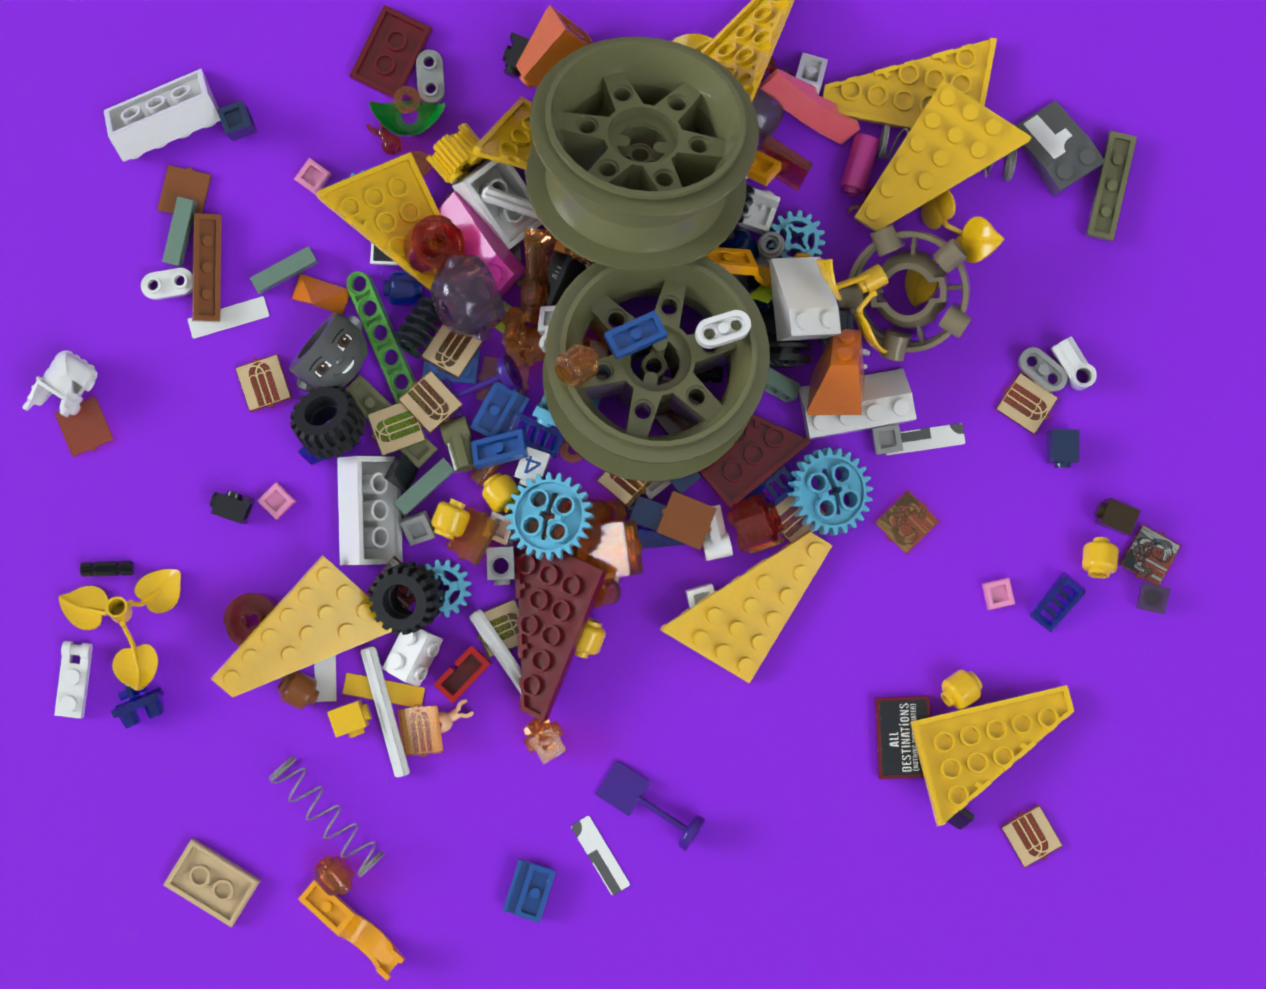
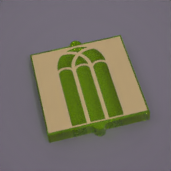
(395, 429)
(504, 621)

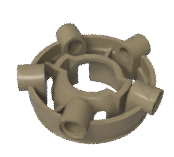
(948, 257)

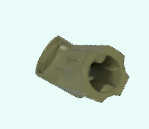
(457, 438)

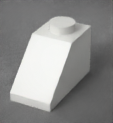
(812, 70)

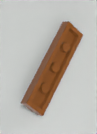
(206, 267)

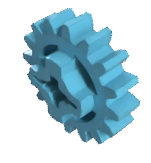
(788, 230)
(461, 585)

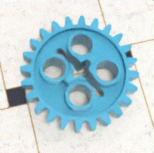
(809, 500)
(573, 521)

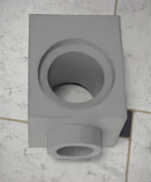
(495, 553)

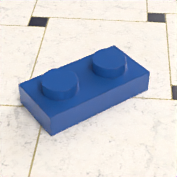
(635, 335)
(499, 449)

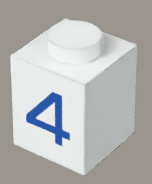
(534, 464)

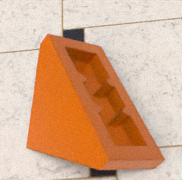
(321, 294)

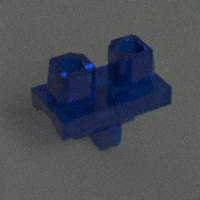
(127, 710)

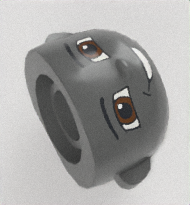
(331, 354)

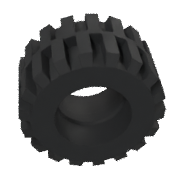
(337, 434)
(388, 606)

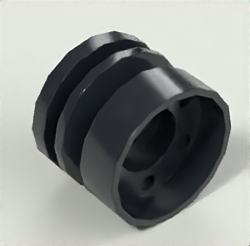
(785, 353)

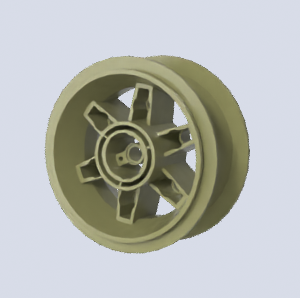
(640, 153)
(715, 425)

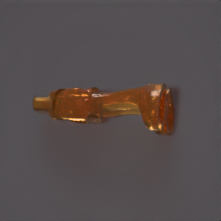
(535, 283)

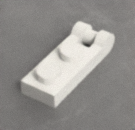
(73, 680)

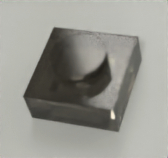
(1153, 598)

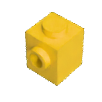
(350, 719)

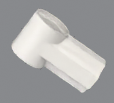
(1072, 360)
(717, 541)

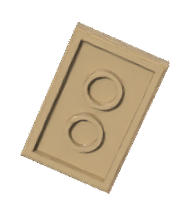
(212, 882)

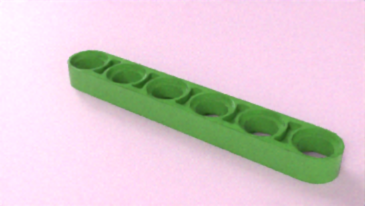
(371, 323)

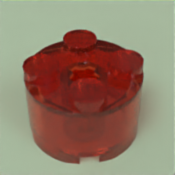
(443, 234)
(756, 524)
(241, 608)

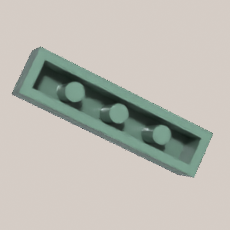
(179, 231)
(284, 270)
(781, 386)
(424, 487)

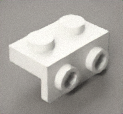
(761, 211)
(412, 656)

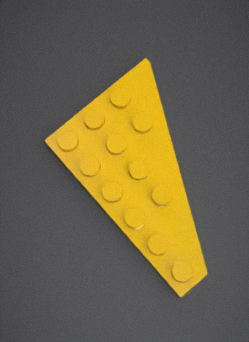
(749, 41)
(902, 91)
(509, 138)
(942, 149)
(384, 206)
(747, 615)
(310, 624)
(975, 745)

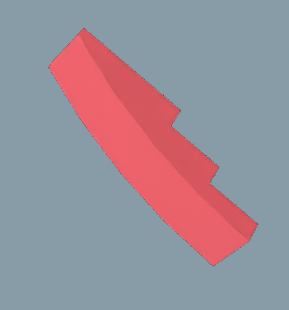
(807, 106)

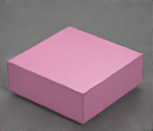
(312, 176)
(276, 500)
(998, 593)

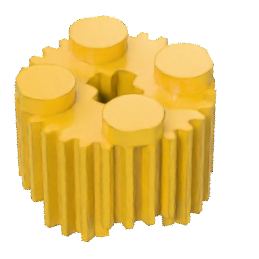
(454, 154)

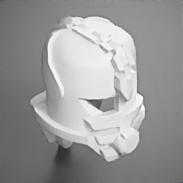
(66, 379)

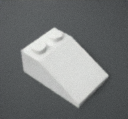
(505, 224)
(802, 300)

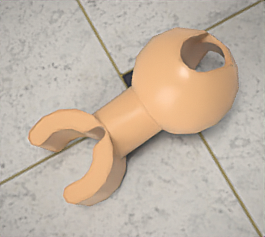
(447, 719)

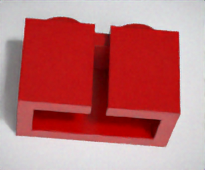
(458, 680)

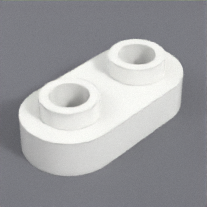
(167, 284)
(721, 328)

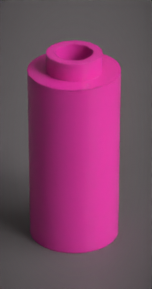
(859, 164)

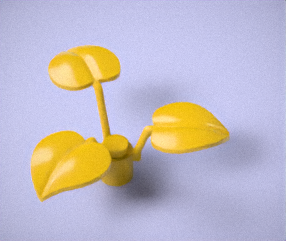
(977, 239)
(868, 282)
(87, 604)

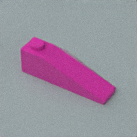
(483, 243)

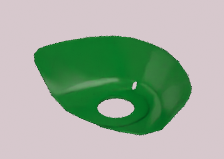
(391, 117)

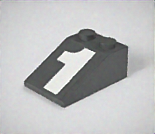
(1059, 148)

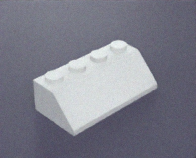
(161, 115)
(885, 403)
(367, 513)

